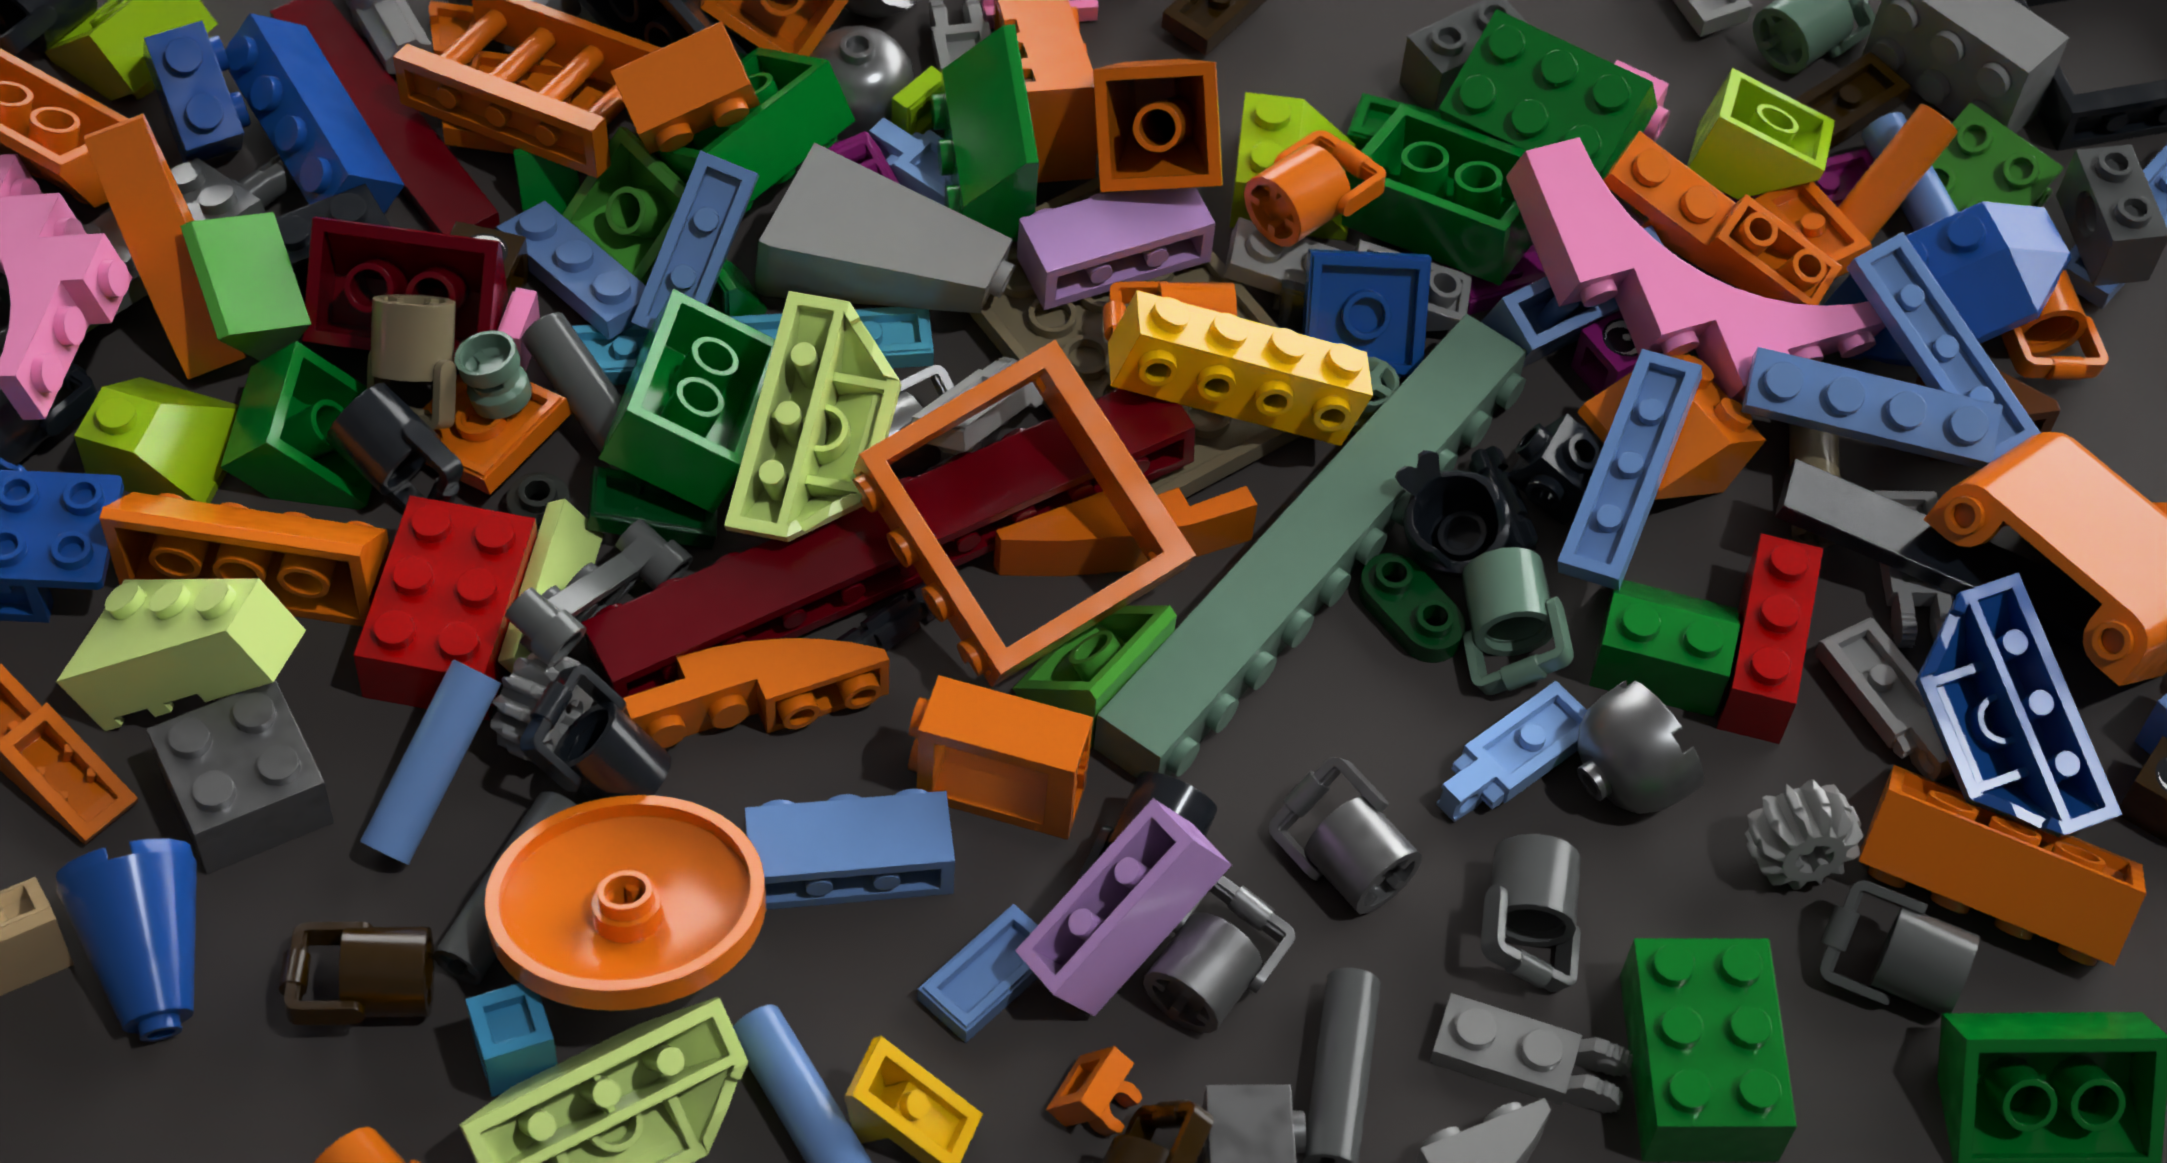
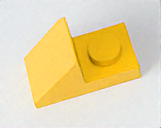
(909, 1106)

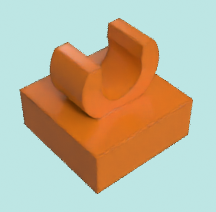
(1091, 1087)

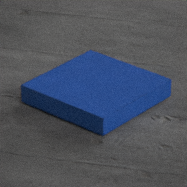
(1369, 303)

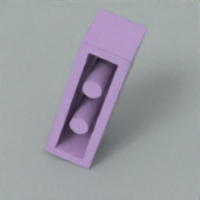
(1113, 239)
(1123, 908)

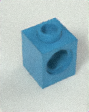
(511, 1036)

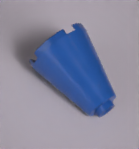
(138, 930)

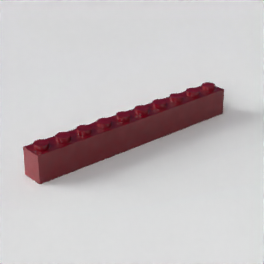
(848, 563)

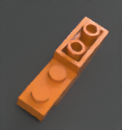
(1725, 238)
(779, 679)

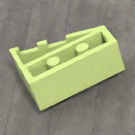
(178, 641)

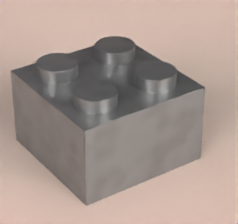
(241, 776)

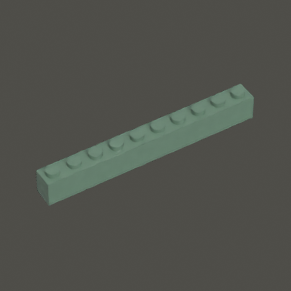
(1307, 555)

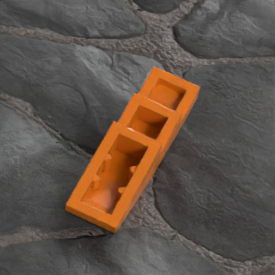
(150, 217)
(1094, 540)
(56, 765)

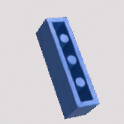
(308, 112)

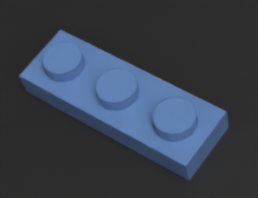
(698, 235)
(577, 269)

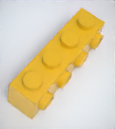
(1239, 368)

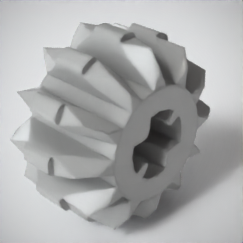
(521, 695)
(1803, 834)

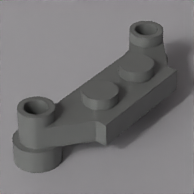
(554, 619)

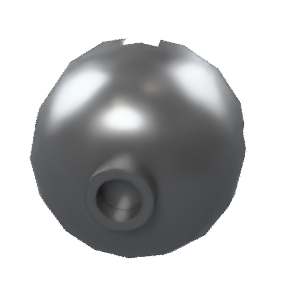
(869, 71)
(1633, 754)

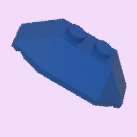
(1990, 262)
(2011, 715)

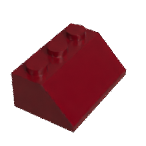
(366, 260)

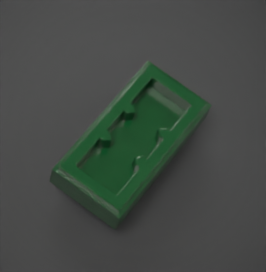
(621, 499)

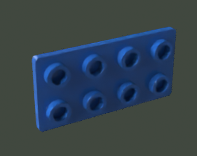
(51, 538)

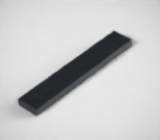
(1909, 544)

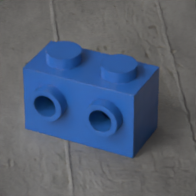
(193, 91)

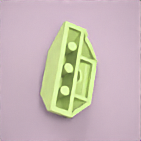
(817, 410)
(628, 1100)

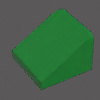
(544, 180)
(735, 294)

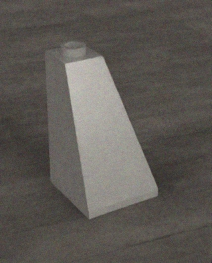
(876, 243)

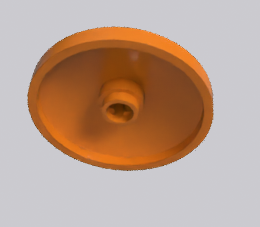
(625, 902)

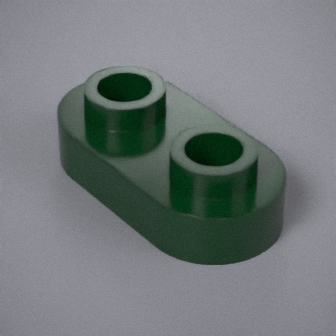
(1406, 606)

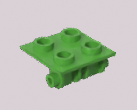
(1993, 164)

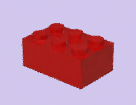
(442, 599)

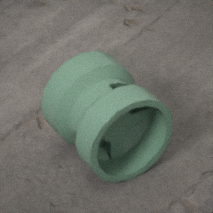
(493, 374)

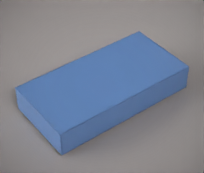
(981, 976)

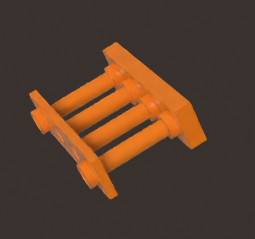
(513, 113)

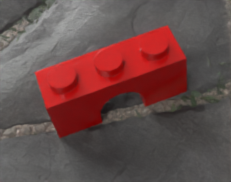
(1772, 638)

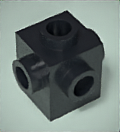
(1556, 466)

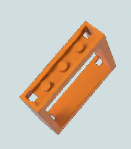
(1108, 462)

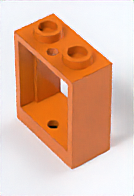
(1001, 755)

